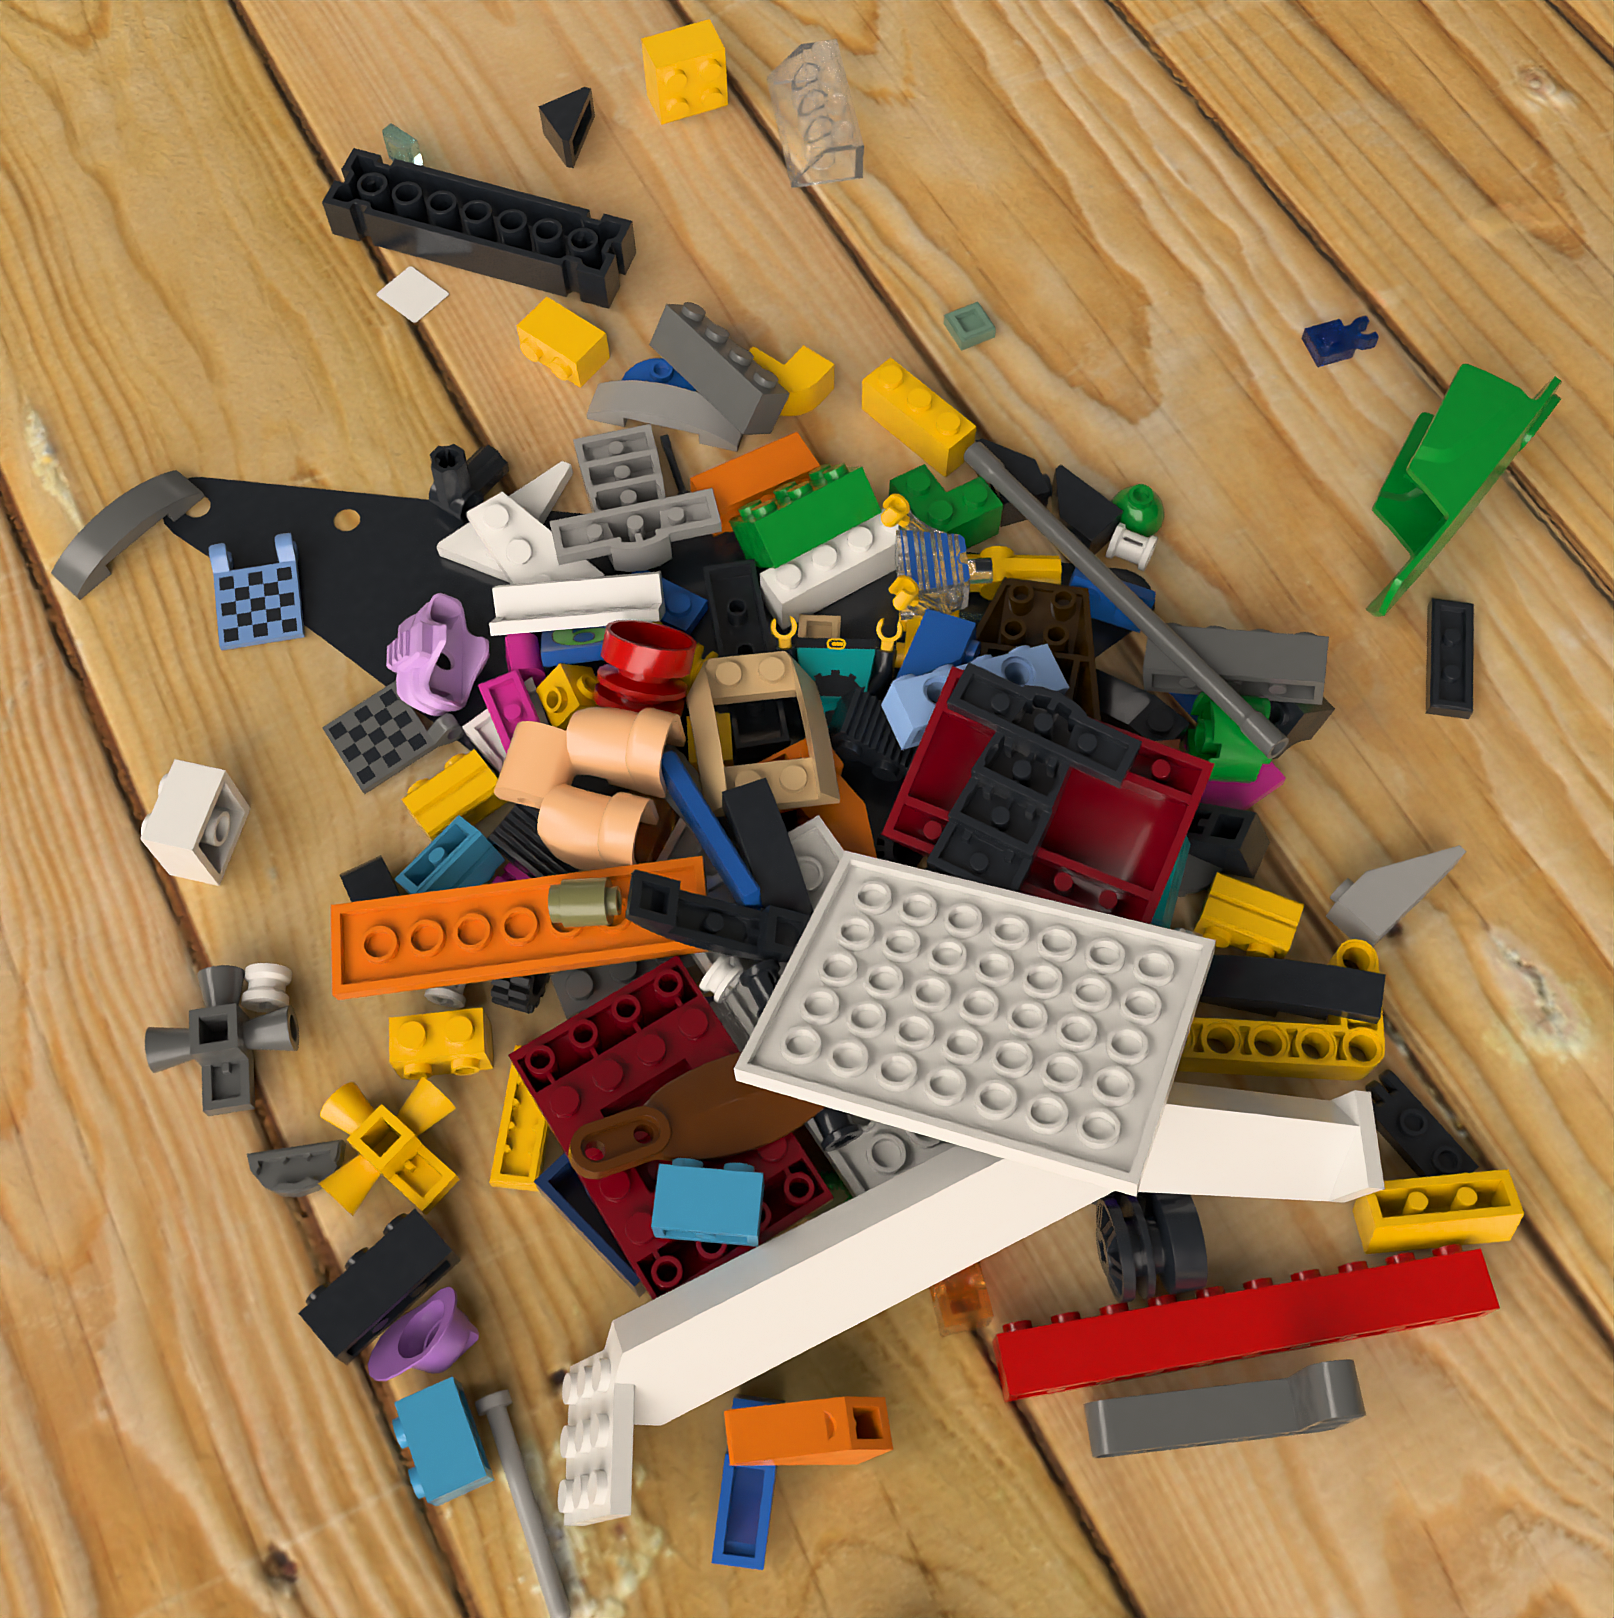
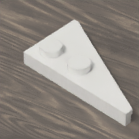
(535, 497)

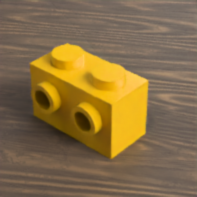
(440, 1043)

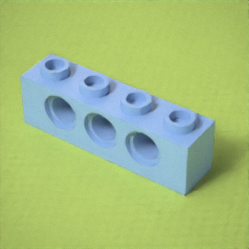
(909, 697)

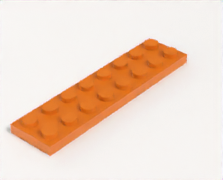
(489, 933)

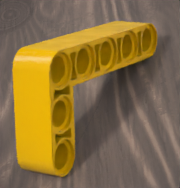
(1286, 1039)

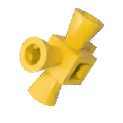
(389, 1147)

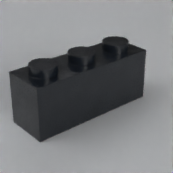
(378, 1286)

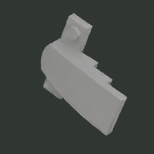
(629, 505)

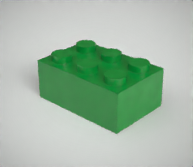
(804, 514)

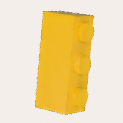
(917, 416)
(1439, 1212)

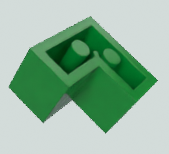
(965, 510)

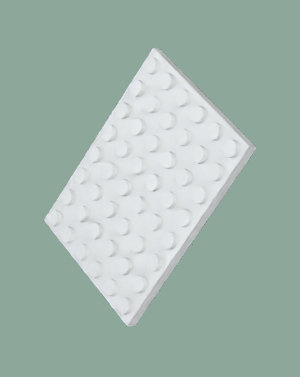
(983, 1019)

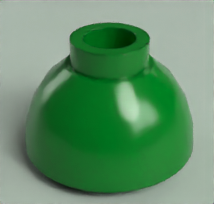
(1141, 509)

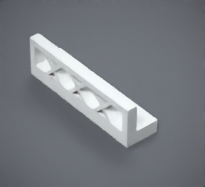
(577, 603)

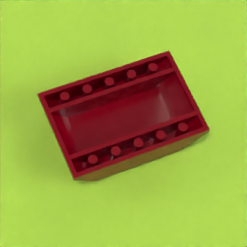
(1105, 843)

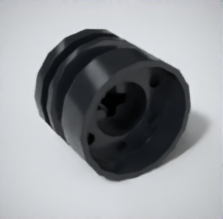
(1160, 1242)

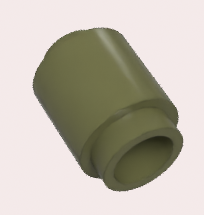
(584, 902)

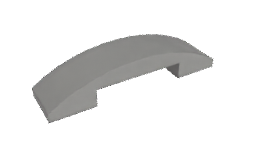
(665, 407)

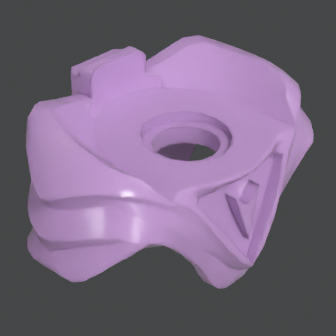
(413, 656)

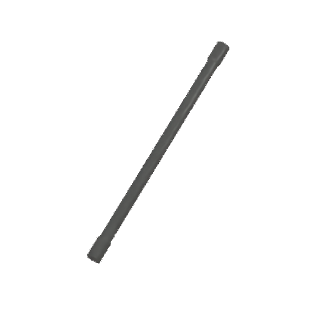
(1251, 722)

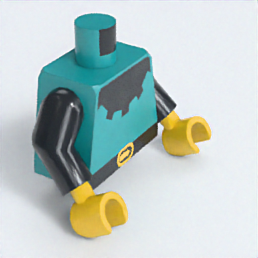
(842, 664)

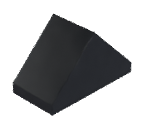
(567, 123)

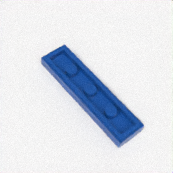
(710, 833)

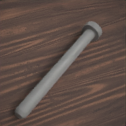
(551, 1585)

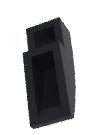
(766, 846)

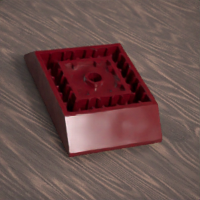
(615, 1061)

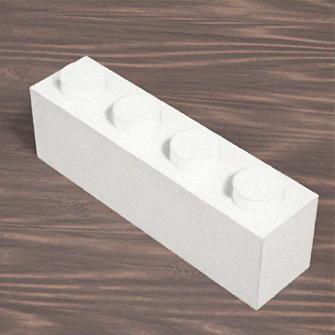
(829, 571)

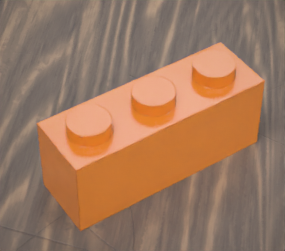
(756, 476)

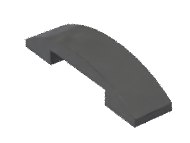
(118, 526)

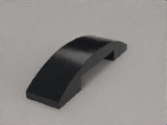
(712, 923)

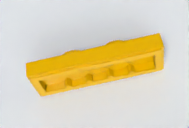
(520, 1139)

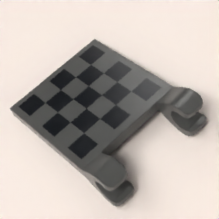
(386, 737)

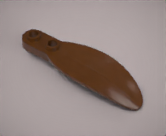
(691, 1117)

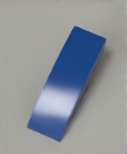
(744, 1506)

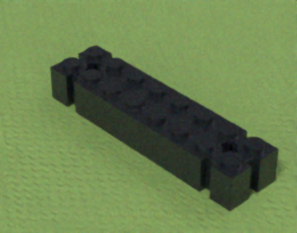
(481, 227)

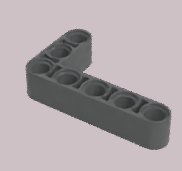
(1305, 1403)

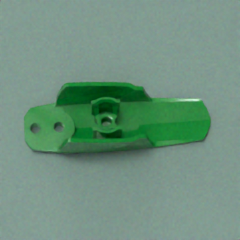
(1452, 465)

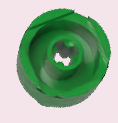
(1223, 743)

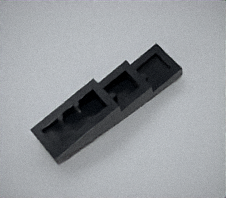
(1293, 987)

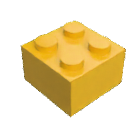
(685, 71)

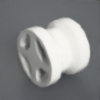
(266, 987)

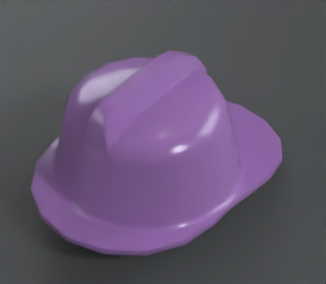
(424, 1339)

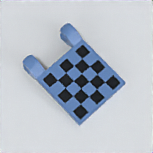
(258, 601)

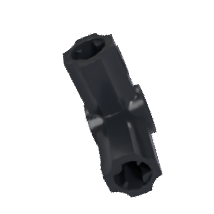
(462, 482)

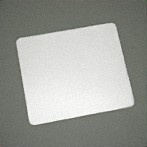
(412, 294)

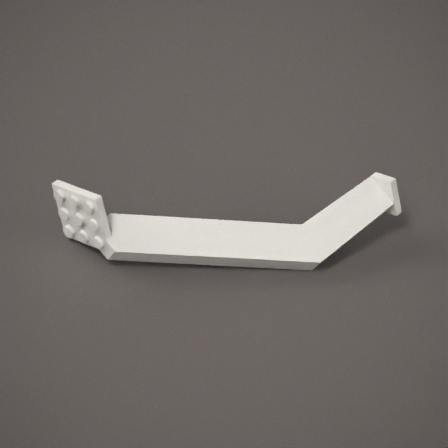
(907, 1239)

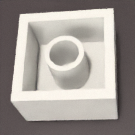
(195, 822)

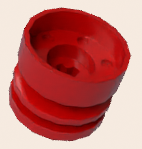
(644, 667)

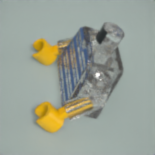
(930, 564)

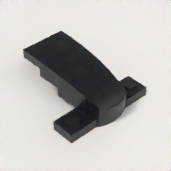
(1020, 775)

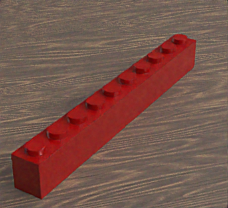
(1242, 1323)

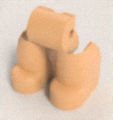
(601, 742)

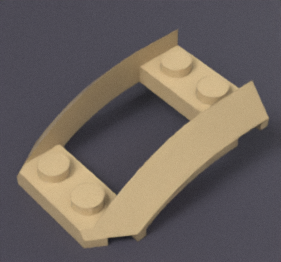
(757, 678)

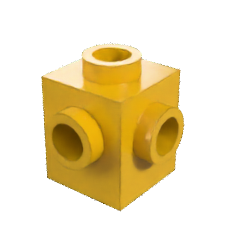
(566, 691)

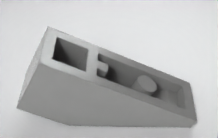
(1388, 893)

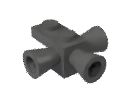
(222, 1041)

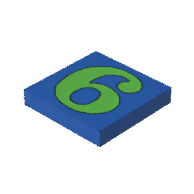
(572, 645)

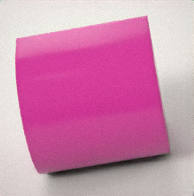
(524, 654)

